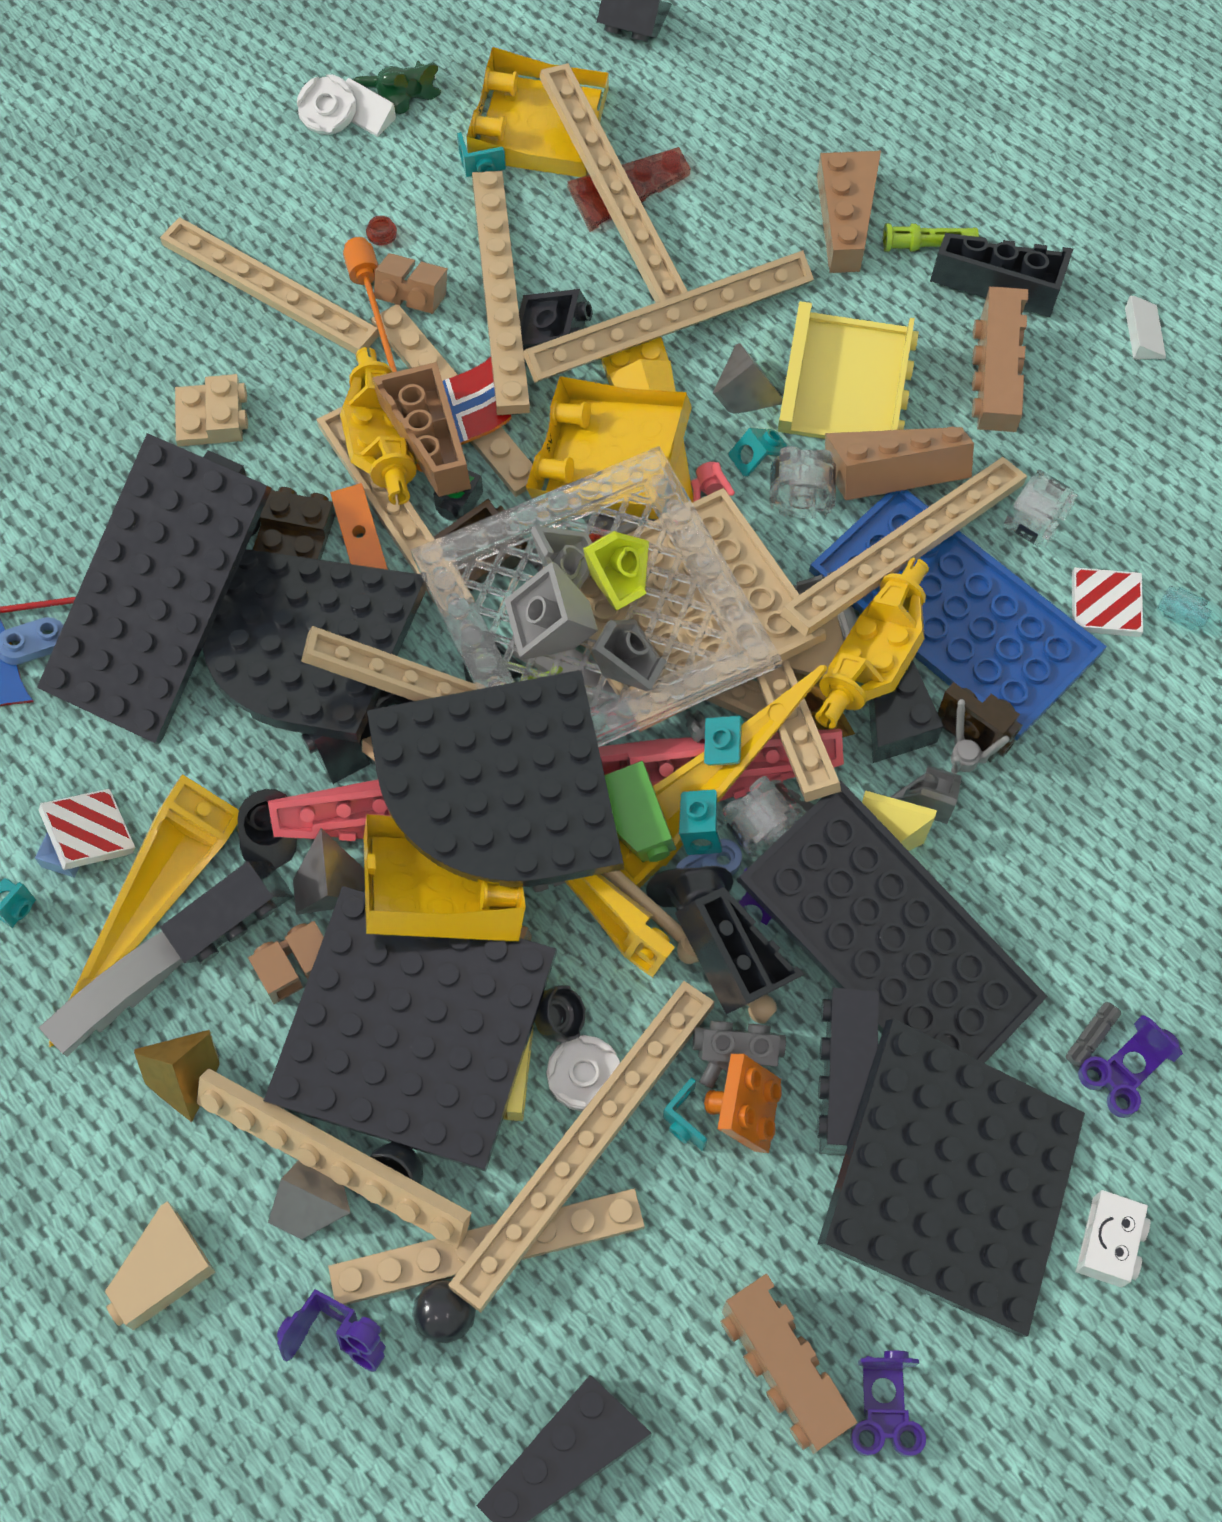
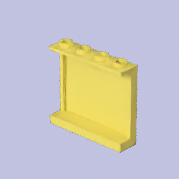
(846, 375)

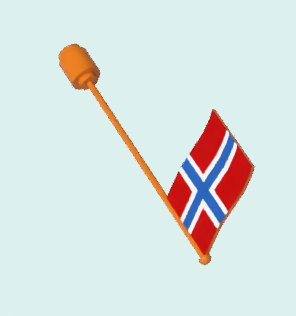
(469, 393)

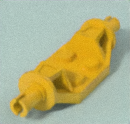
(371, 436)
(877, 645)

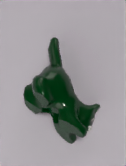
(403, 84)

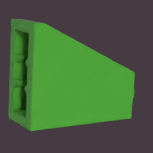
(638, 813)

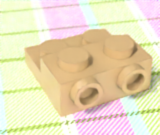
(211, 411)

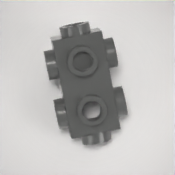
(721, 1040)

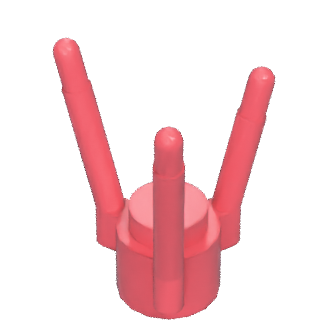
(709, 480)

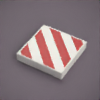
(1107, 601)
(86, 829)

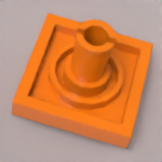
(747, 1103)

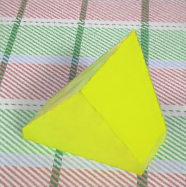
(618, 567)

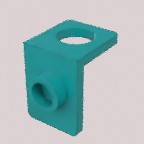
(480, 161)
(762, 442)
(723, 740)
(699, 821)
(16, 903)
(679, 1126)

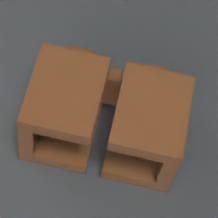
(421, 291)
(275, 969)

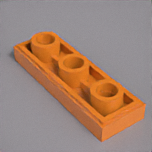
(356, 518)

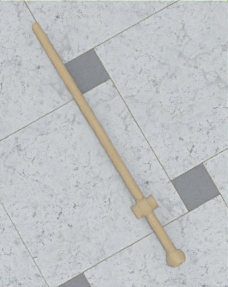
(759, 1010)

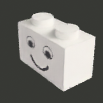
(1113, 1239)

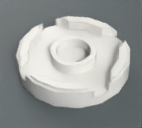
(326, 104)
(579, 1086)

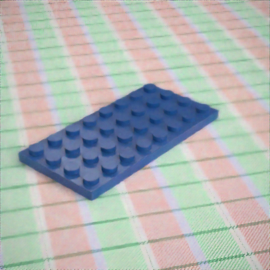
(978, 617)

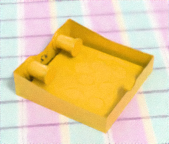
(524, 117)
(605, 425)
(418, 898)

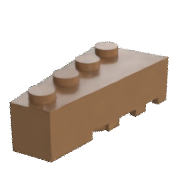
(846, 200)
(1000, 360)
(422, 415)
(898, 459)
(786, 1365)

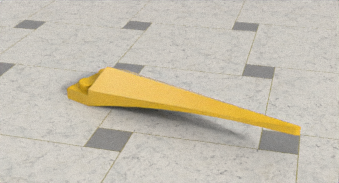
(650, 369)
(698, 776)
(176, 849)
(624, 922)

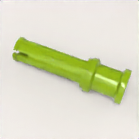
(914, 236)

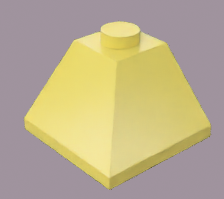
(903, 819)

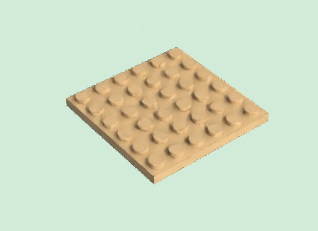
(753, 568)

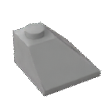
(549, 614)

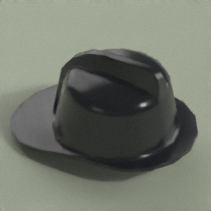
(256, 831)
(684, 885)

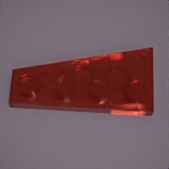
(646, 176)

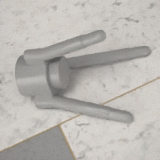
(966, 752)

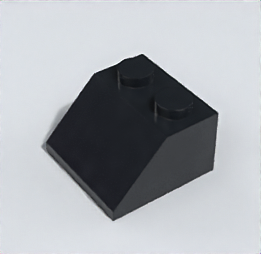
(640, 17)

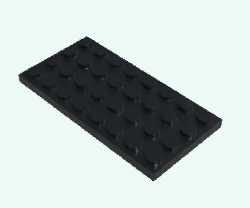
(154, 588)
(889, 928)

